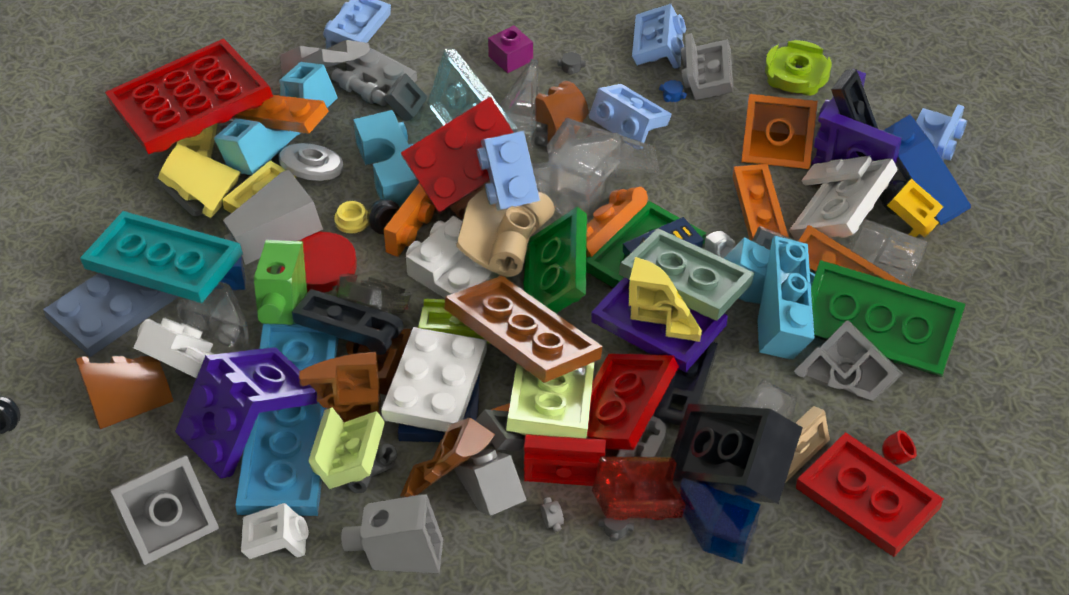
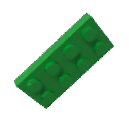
(897, 319)

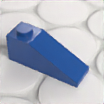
(924, 165)

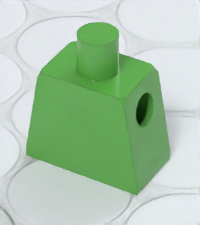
(282, 292)

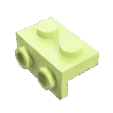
(345, 449)

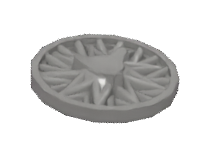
(311, 161)

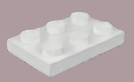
(843, 205)
(434, 379)

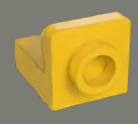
(916, 208)

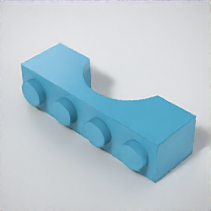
(249, 144)

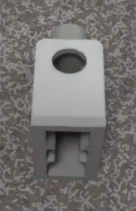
(398, 535)

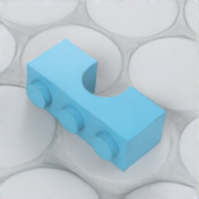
(382, 141)

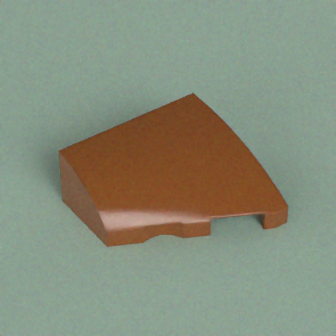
(559, 104)
(346, 384)
(124, 387)
(458, 445)

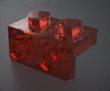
(637, 488)

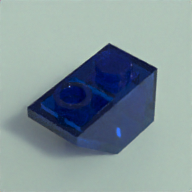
(719, 519)

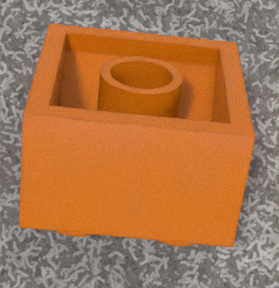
(779, 131)

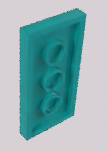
(162, 256)

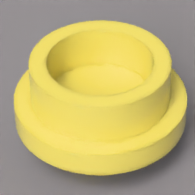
(351, 217)

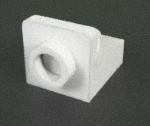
(274, 530)

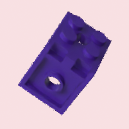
(842, 137)
(231, 395)

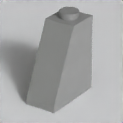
(274, 213)

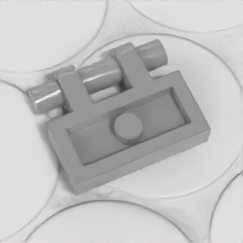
(376, 70)

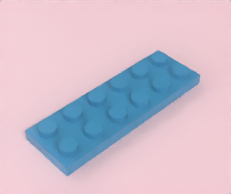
(280, 444)

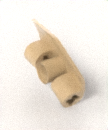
(501, 237)

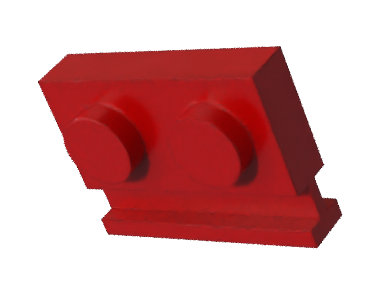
(562, 459)

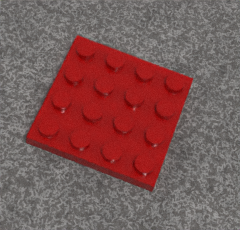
(188, 96)

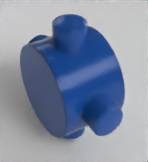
(672, 91)

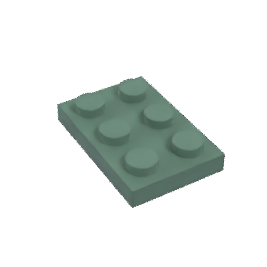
(701, 278)

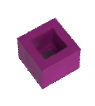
(510, 49)

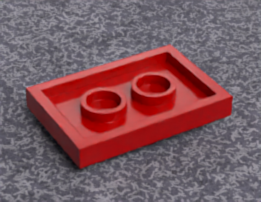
(448, 158)
(627, 397)
(869, 494)

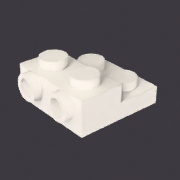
(441, 264)
(173, 344)

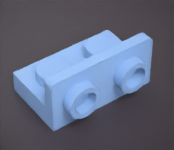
(356, 21)
(658, 35)
(627, 112)
(943, 129)
(508, 170)

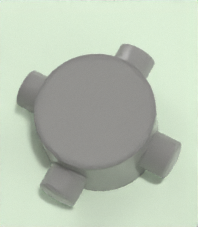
(552, 514)

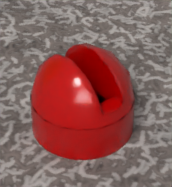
(899, 448)

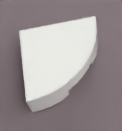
(719, 243)

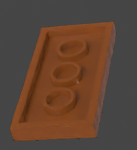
(523, 328)

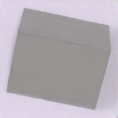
(163, 509)

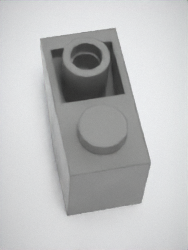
(491, 481)

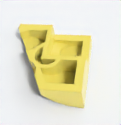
(198, 178)
(658, 301)

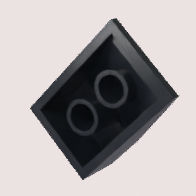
(736, 450)

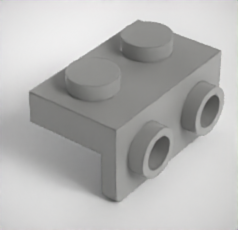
(707, 68)

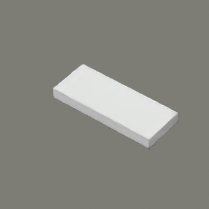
(837, 170)

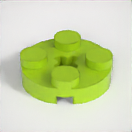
(782, 68)

